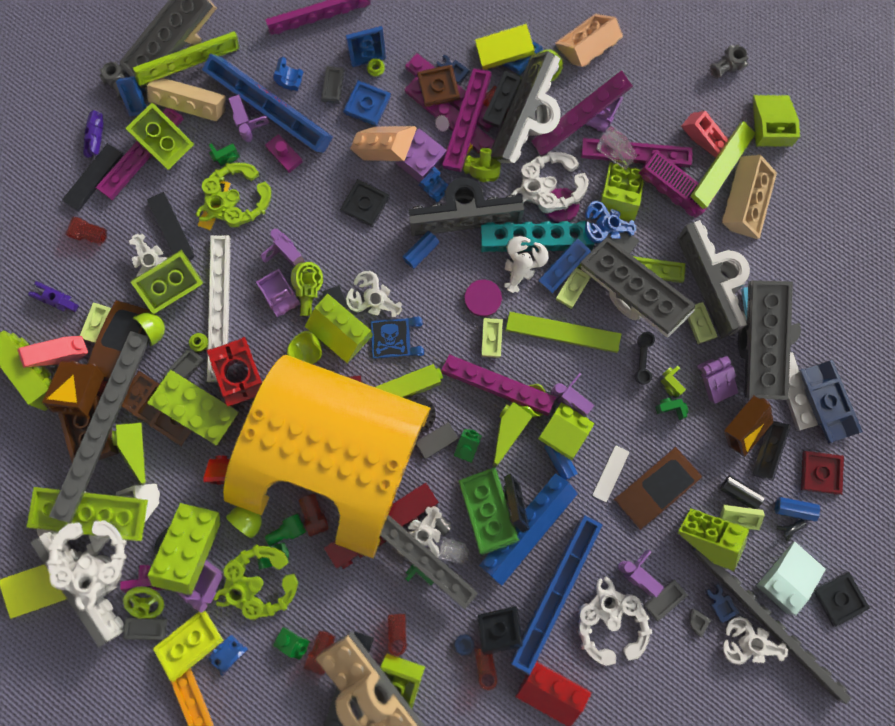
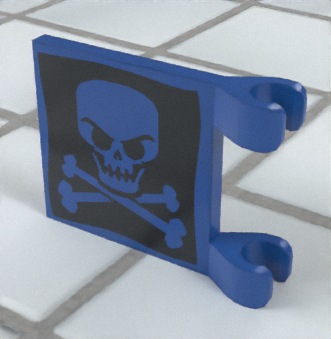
(392, 338)

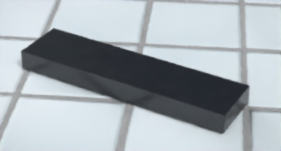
(92, 176)
(170, 225)

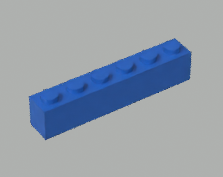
(541, 515)

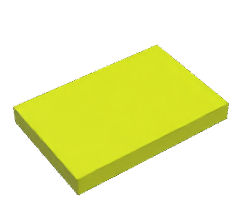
(505, 46)
(29, 591)
(187, 645)

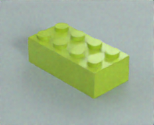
(29, 381)
(193, 407)
(184, 549)

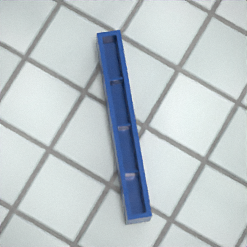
(267, 103)
(556, 593)

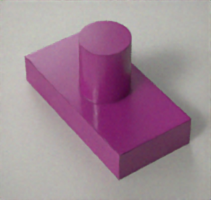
(283, 153)
(142, 581)

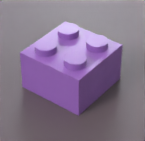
(422, 156)

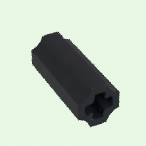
(742, 492)

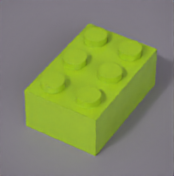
(167, 282)

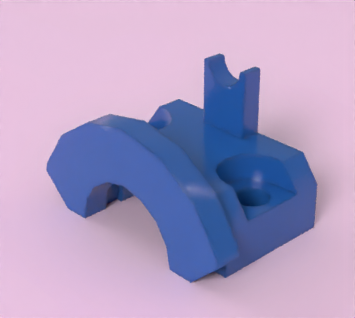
(287, 77)
(434, 185)
(227, 654)

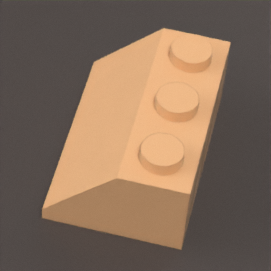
(590, 39)
(383, 143)

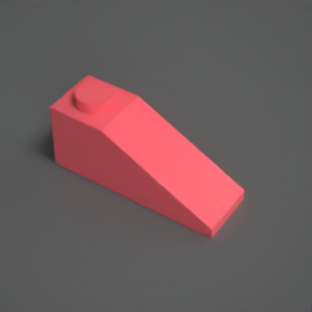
(705, 132)
(53, 352)

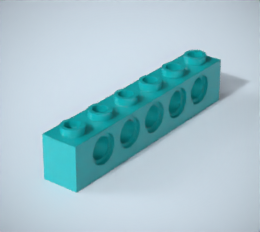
(490, 243)

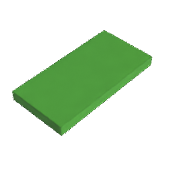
(488, 511)

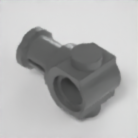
(729, 62)
(107, 77)

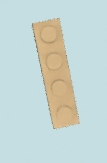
(186, 98)

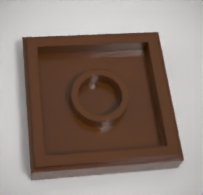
(438, 85)

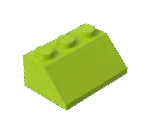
(338, 328)

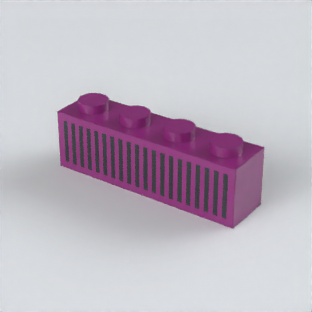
(671, 182)

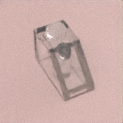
(617, 147)
(453, 551)

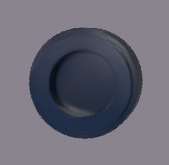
(464, 644)

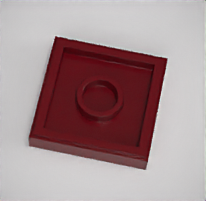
(822, 472)

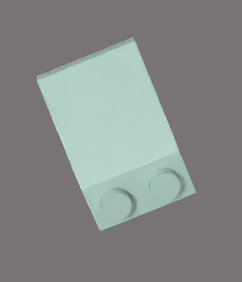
(792, 579)

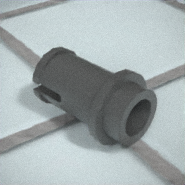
(442, 525)

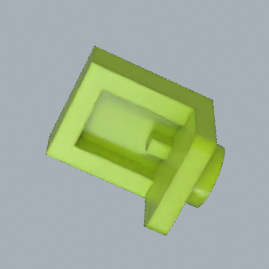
(671, 385)

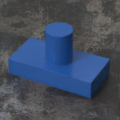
(131, 95)

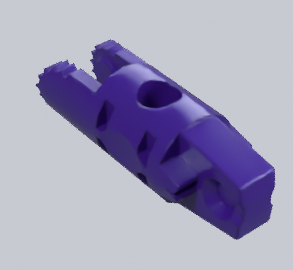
(93, 134)
(54, 298)

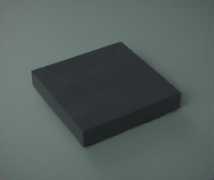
(364, 203)
(841, 599)
(500, 630)

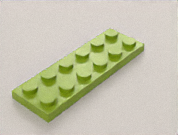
(122, 512)

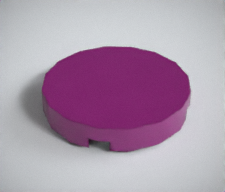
(564, 214)
(483, 298)

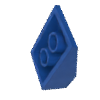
(365, 46)

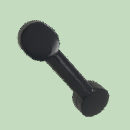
(643, 375)

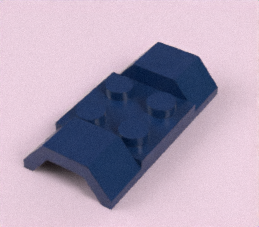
(830, 401)

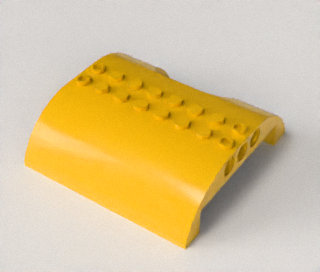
(328, 439)

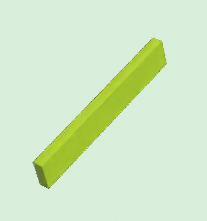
(185, 58)
(723, 165)
(664, 269)
(563, 332)

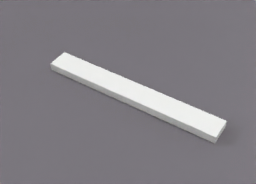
(218, 297)

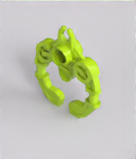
(232, 215)
(249, 586)

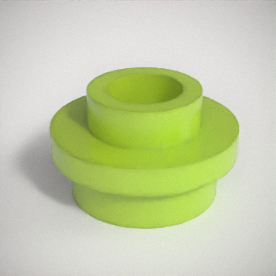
(375, 63)
(202, 345)

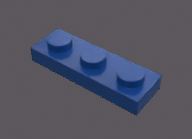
(564, 265)

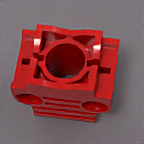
(228, 355)

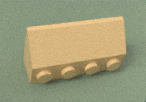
(749, 196)

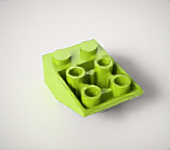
(775, 121)
(622, 191)
(715, 538)

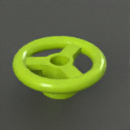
(142, 605)

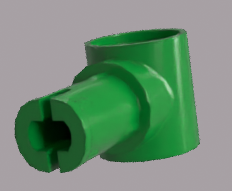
(291, 528)

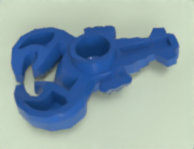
(606, 224)

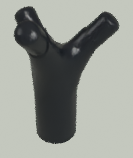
(791, 529)

